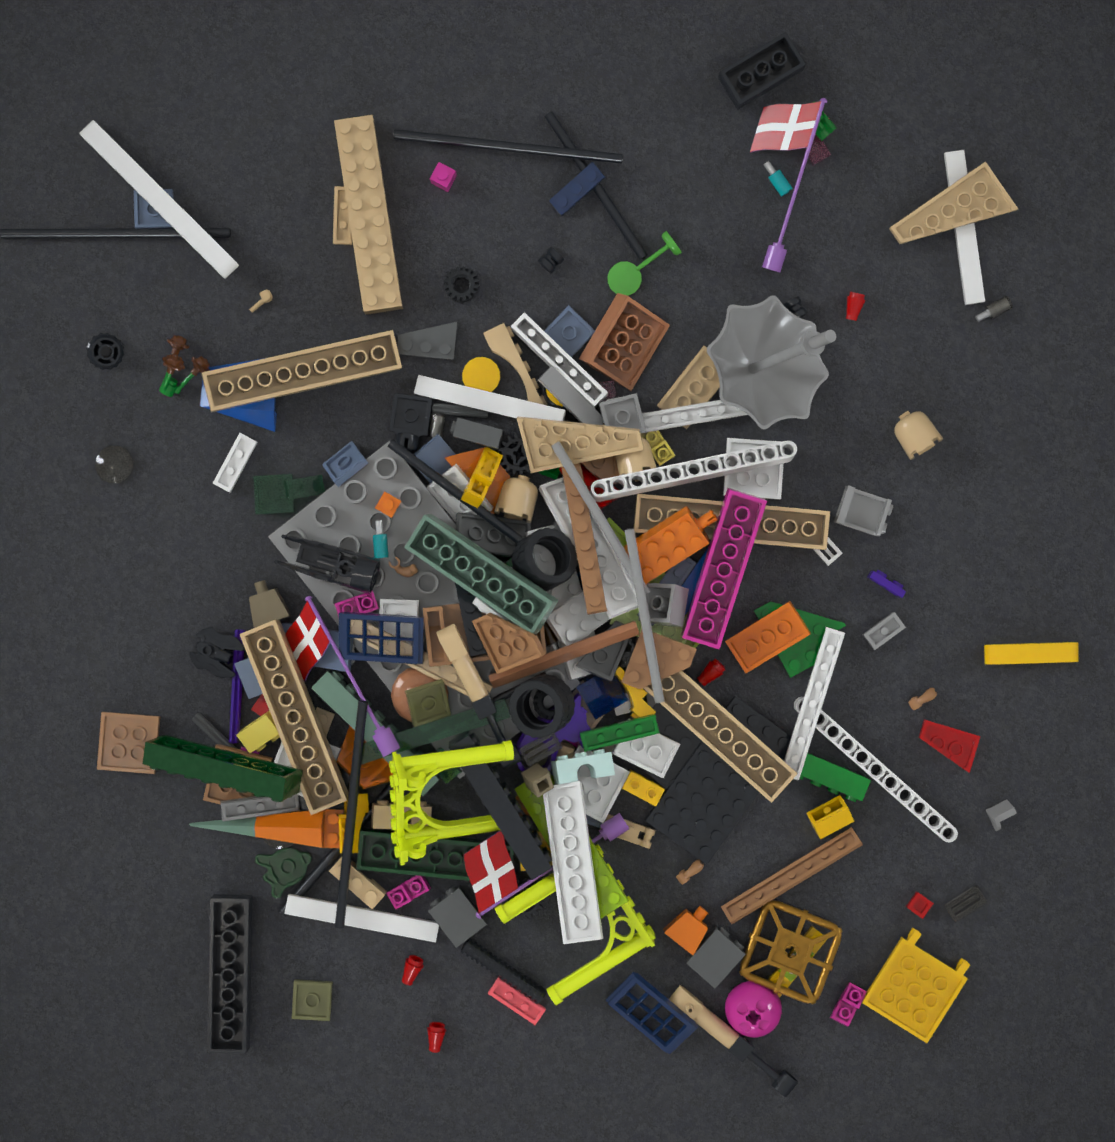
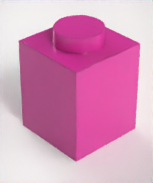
(443, 176)

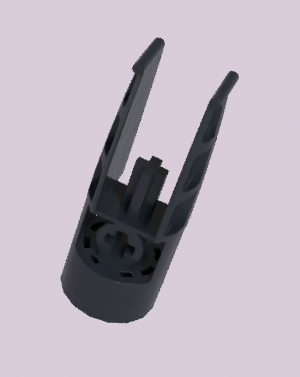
(362, 573)

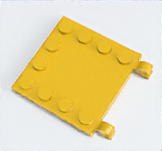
(915, 988)

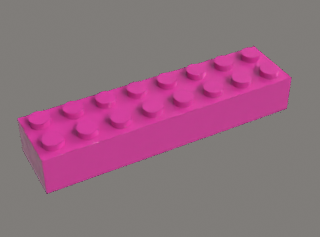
(723, 568)

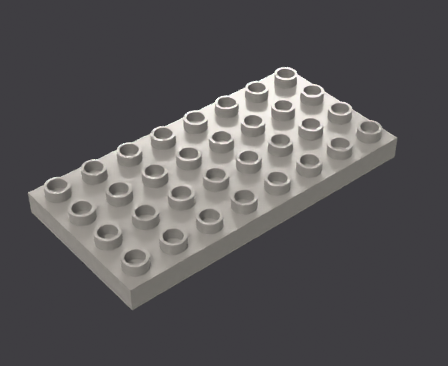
(347, 520)

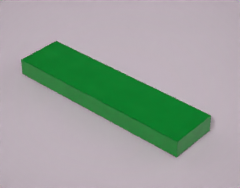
(619, 732)

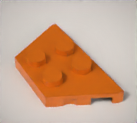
(468, 461)
(371, 773)

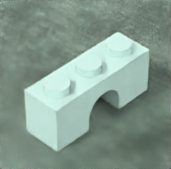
(566, 768)

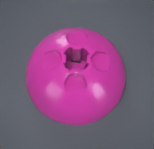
(753, 1000)

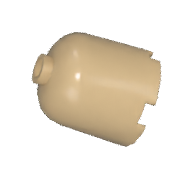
(916, 433)
(636, 460)
(517, 499)

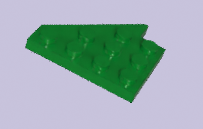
(803, 653)

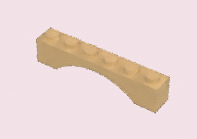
(501, 343)

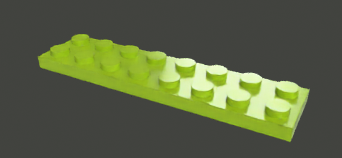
(608, 889)

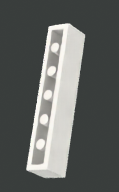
(555, 356)

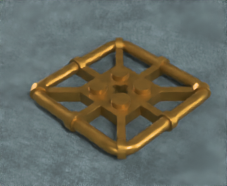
(802, 946)

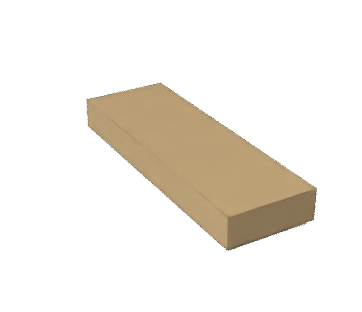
(341, 223)

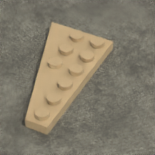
(965, 202)
(580, 441)

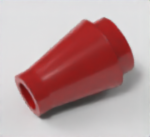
(854, 305)
(712, 671)
(412, 967)
(436, 1034)

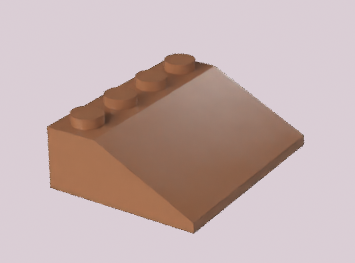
(624, 341)

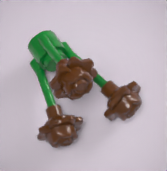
(174, 362)

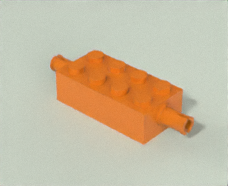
(672, 542)

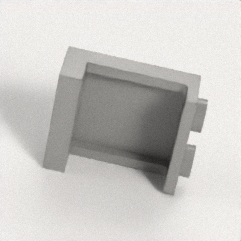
(863, 511)

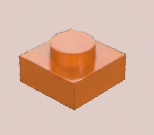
(388, 504)

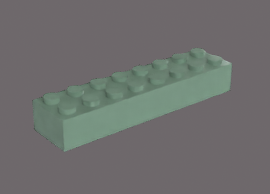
(481, 573)
(344, 701)

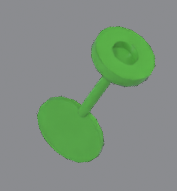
(626, 277)

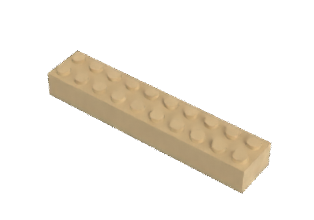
(368, 214)
(301, 371)
(777, 527)
(295, 715)
(725, 735)

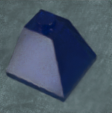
(601, 695)

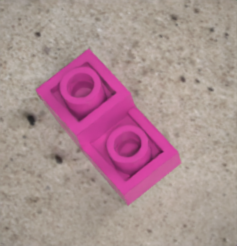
(359, 604)
(408, 891)
(848, 1004)

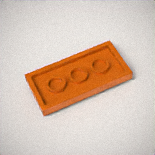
(767, 637)

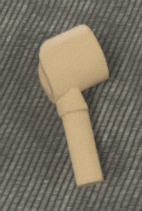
(266, 297)

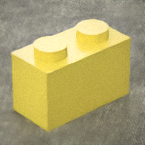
(258, 733)

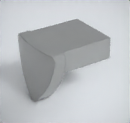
(1000, 812)

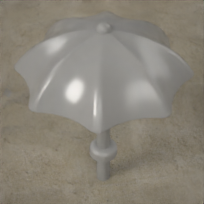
(769, 361)

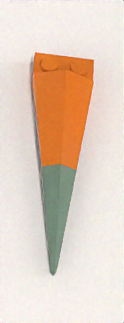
(295, 827)

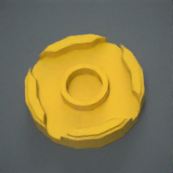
(481, 374)

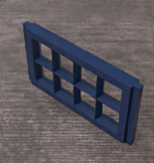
(417, 637)
(678, 1037)

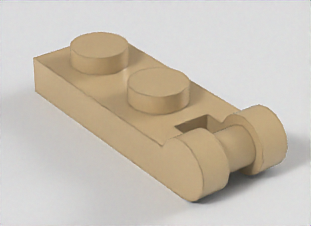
(632, 834)

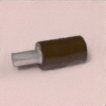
(550, 638)

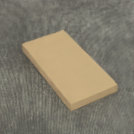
(694, 385)

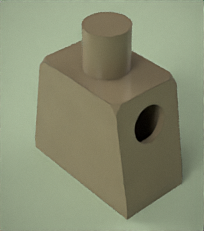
(267, 605)

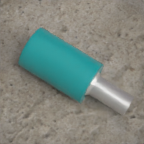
(778, 180)
(380, 542)

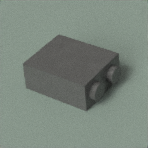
(477, 433)
(456, 915)
(716, 956)

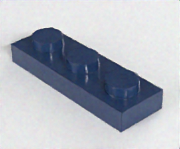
(577, 188)

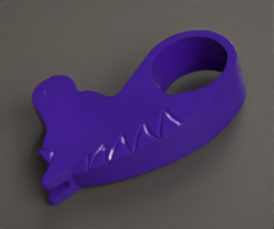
(570, 732)

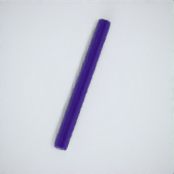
(236, 694)

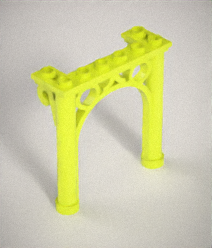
(412, 774)
(607, 959)

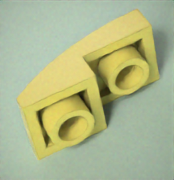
(659, 447)

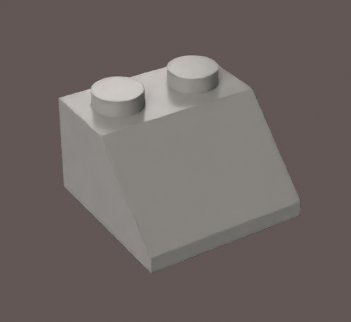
(667, 604)

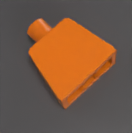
(688, 929)

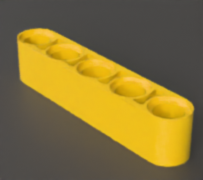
(1031, 653)

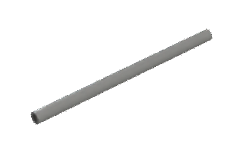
(594, 509)
(644, 615)

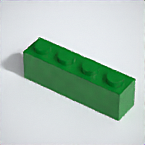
(835, 778)

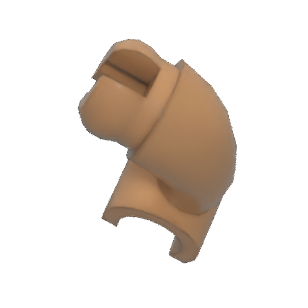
(404, 571)
(928, 695)
(695, 868)

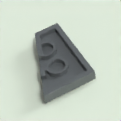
(431, 342)
(605, 660)

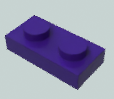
(893, 587)

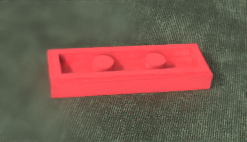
(516, 1001)

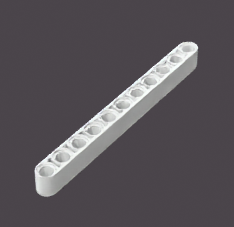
(159, 199)
(704, 472)
(884, 773)

